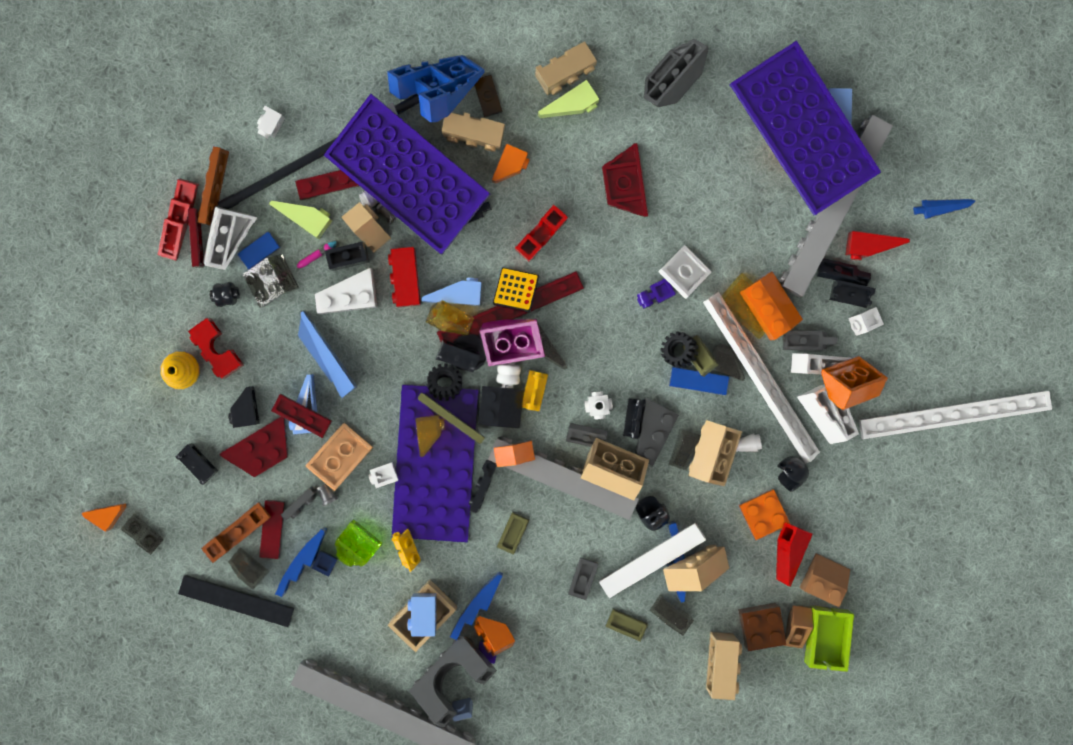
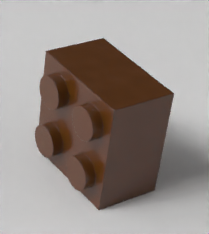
(762, 627)

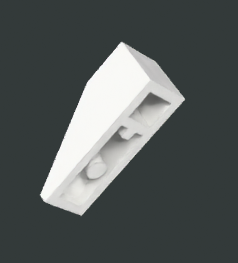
(813, 363)

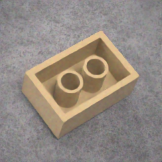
(714, 453)
(615, 469)
(444, 609)
(723, 666)

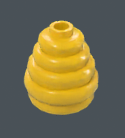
(186, 370)

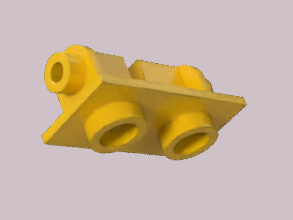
(534, 390)
(408, 552)

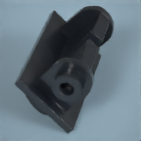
(633, 418)

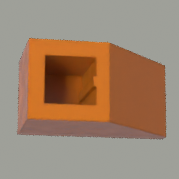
(495, 635)

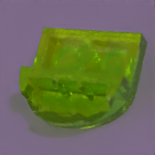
(356, 545)

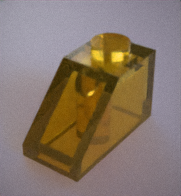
(449, 318)
(428, 431)

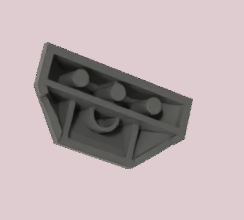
(675, 73)

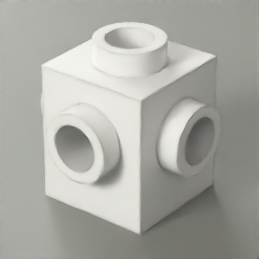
(590, 405)

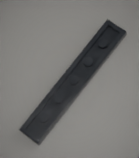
(236, 601)

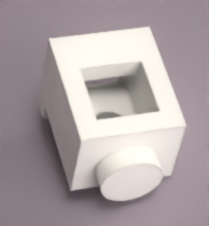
(270, 123)

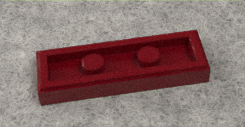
(195, 239)
(301, 415)
(272, 530)

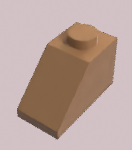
(798, 626)

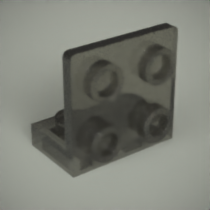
(270, 279)

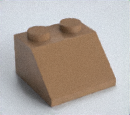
(826, 580)

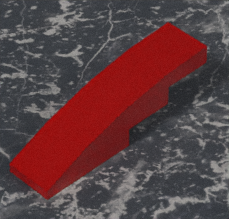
(177, 220)

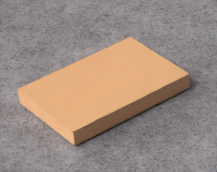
(339, 456)

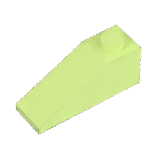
(576, 101)
(307, 217)

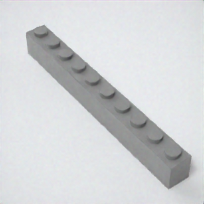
(827, 222)
(375, 706)

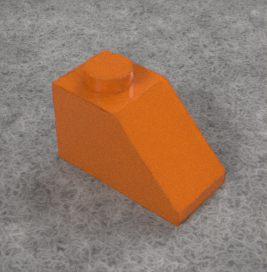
(510, 163)

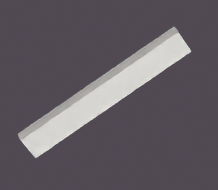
(652, 560)

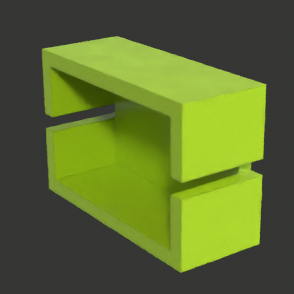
(829, 639)

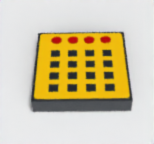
(516, 289)

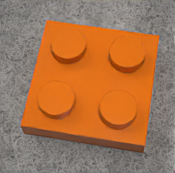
(764, 514)

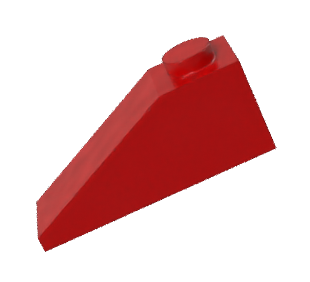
(867, 244)

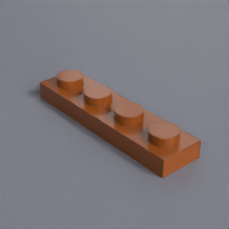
(213, 186)

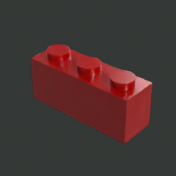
(404, 277)

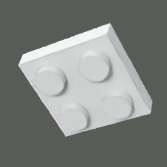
(684, 272)

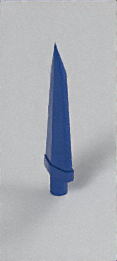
(938, 207)

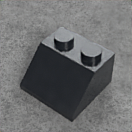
(501, 407)

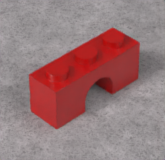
(541, 234)
(204, 336)

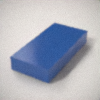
(259, 250)

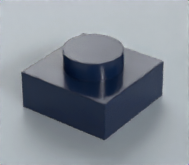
(324, 563)

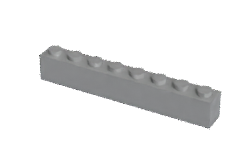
(569, 481)

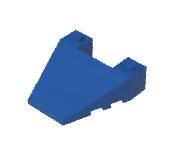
(438, 85)

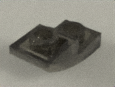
(142, 534)

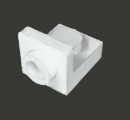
(866, 321)
(383, 475)

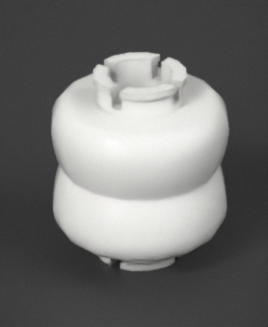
(508, 374)

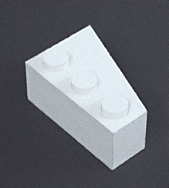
(832, 421)

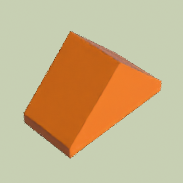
(514, 454)
(105, 517)

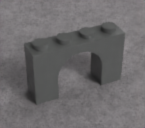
(429, 689)

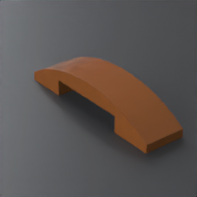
(236, 532)

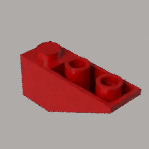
(790, 552)

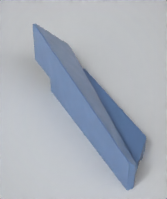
(325, 356)

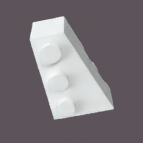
(225, 236)
(350, 294)

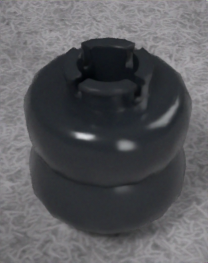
(224, 294)

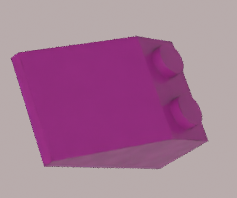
(511, 341)

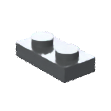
(584, 435)
(294, 510)
(583, 578)

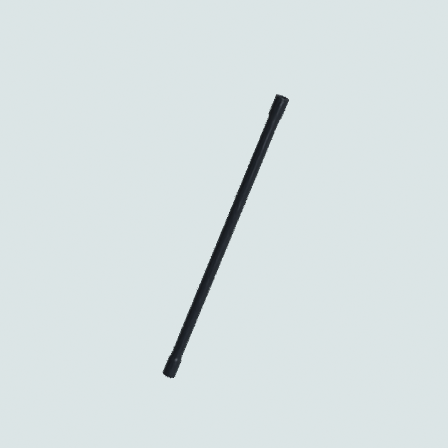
(234, 199)

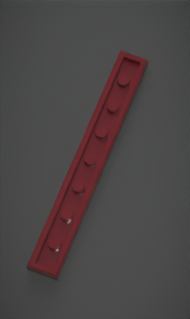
(544, 295)

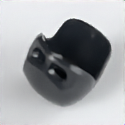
(793, 479)
(652, 513)

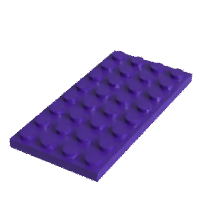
(805, 128)
(407, 174)
(434, 488)

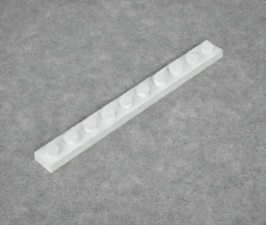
(761, 377)
(955, 414)

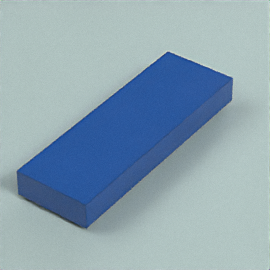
(694, 381)

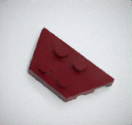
(625, 182)
(260, 449)

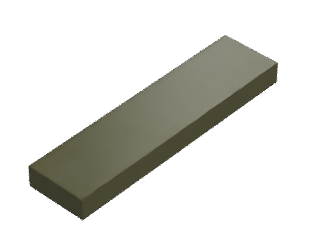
(450, 417)

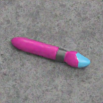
(315, 255)

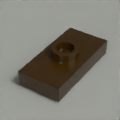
(488, 96)

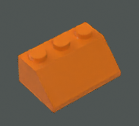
(771, 306)
(852, 382)

